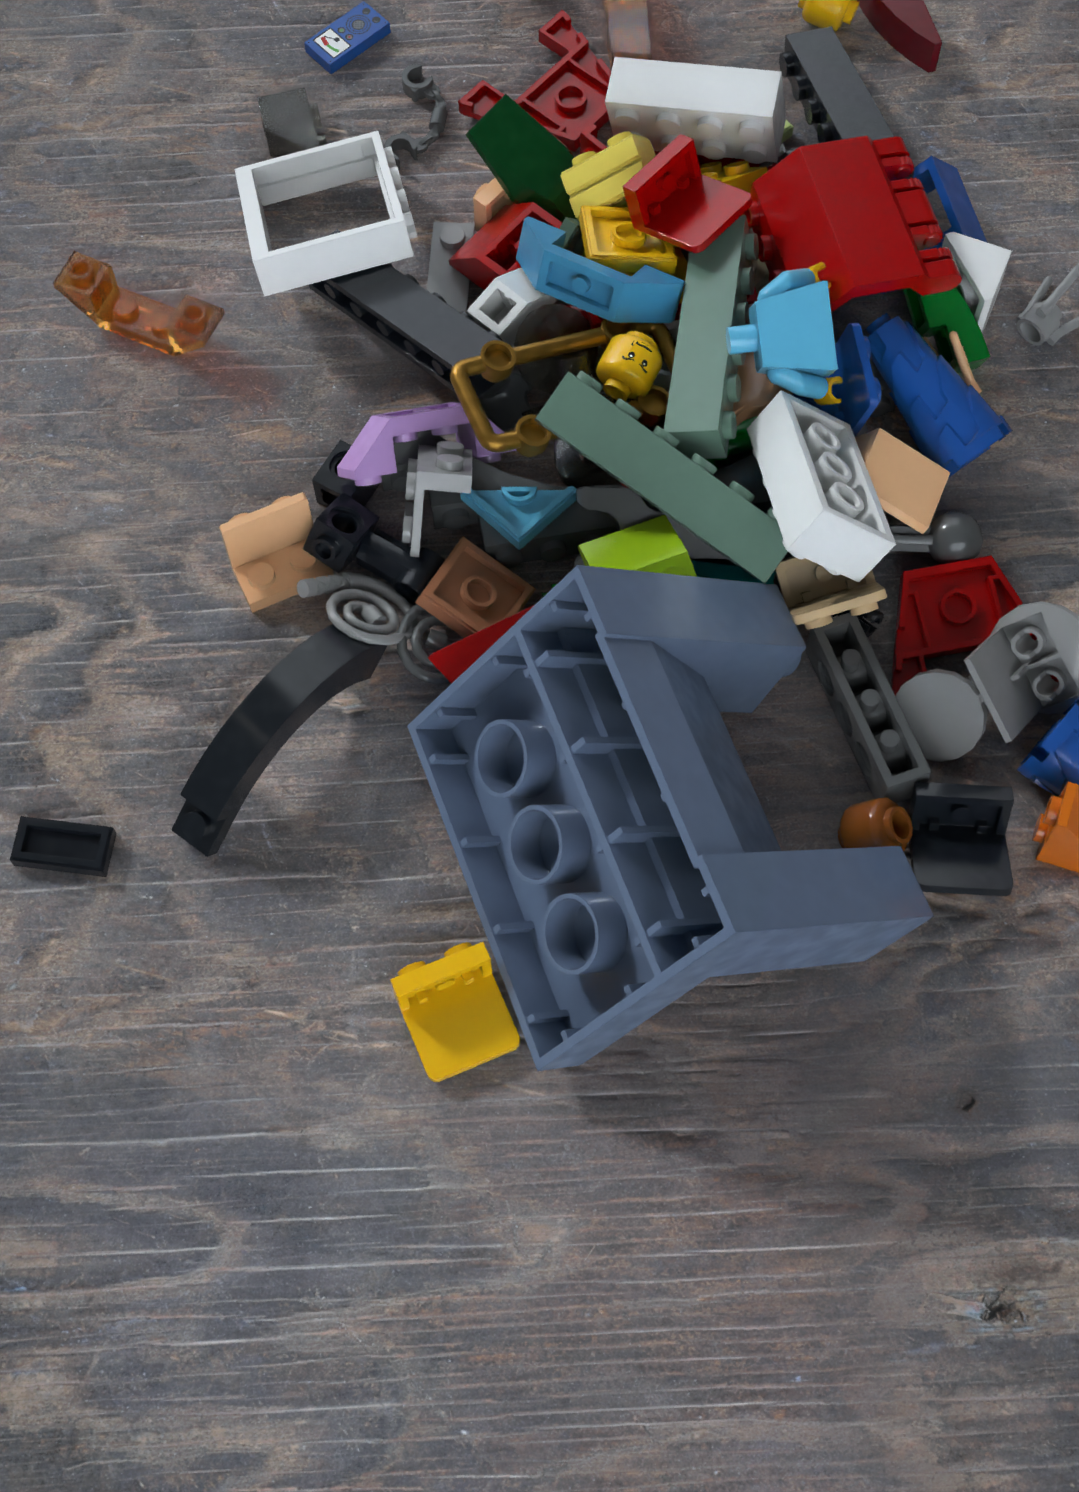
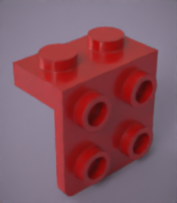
(678, 202)

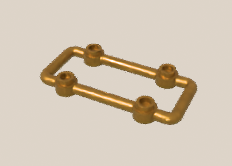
(499, 359)

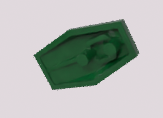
(524, 157)

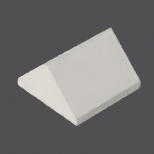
(981, 271)

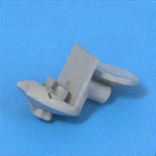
(1006, 677)

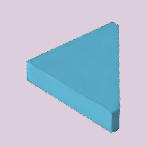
(519, 511)

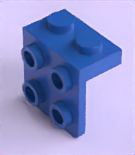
(859, 389)

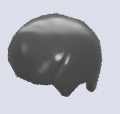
(506, 400)

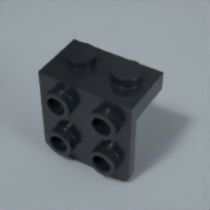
(961, 838)

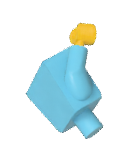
(792, 335)

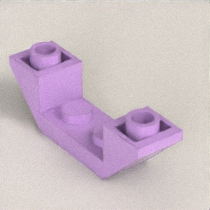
(374, 452)

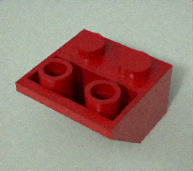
(496, 244)

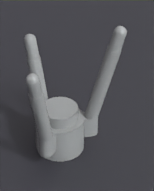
(1042, 319)

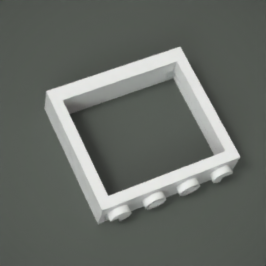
(313, 172)

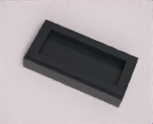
(63, 846)

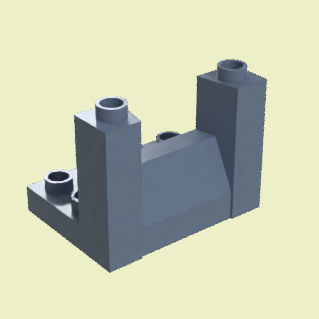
(616, 815)

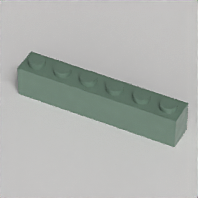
(703, 372)
(663, 475)

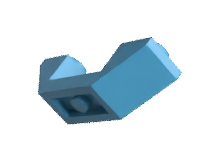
(605, 292)

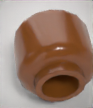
(875, 824)

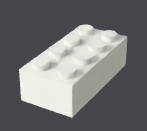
(720, 107)
(819, 488)

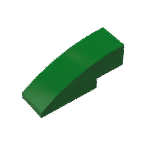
(943, 313)

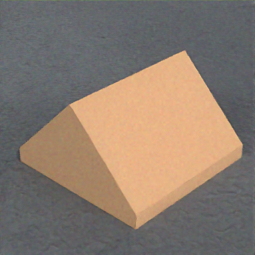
(903, 478)

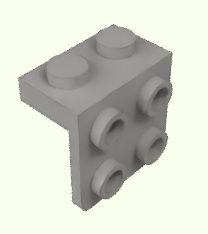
(437, 469)

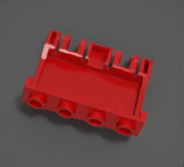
(855, 214)

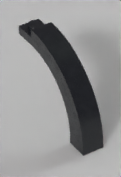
(261, 727)

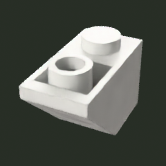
(507, 304)

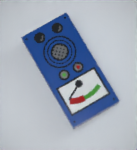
(347, 37)

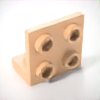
(269, 551)

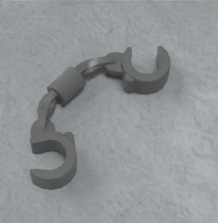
(437, 120)

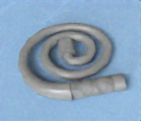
(354, 586)

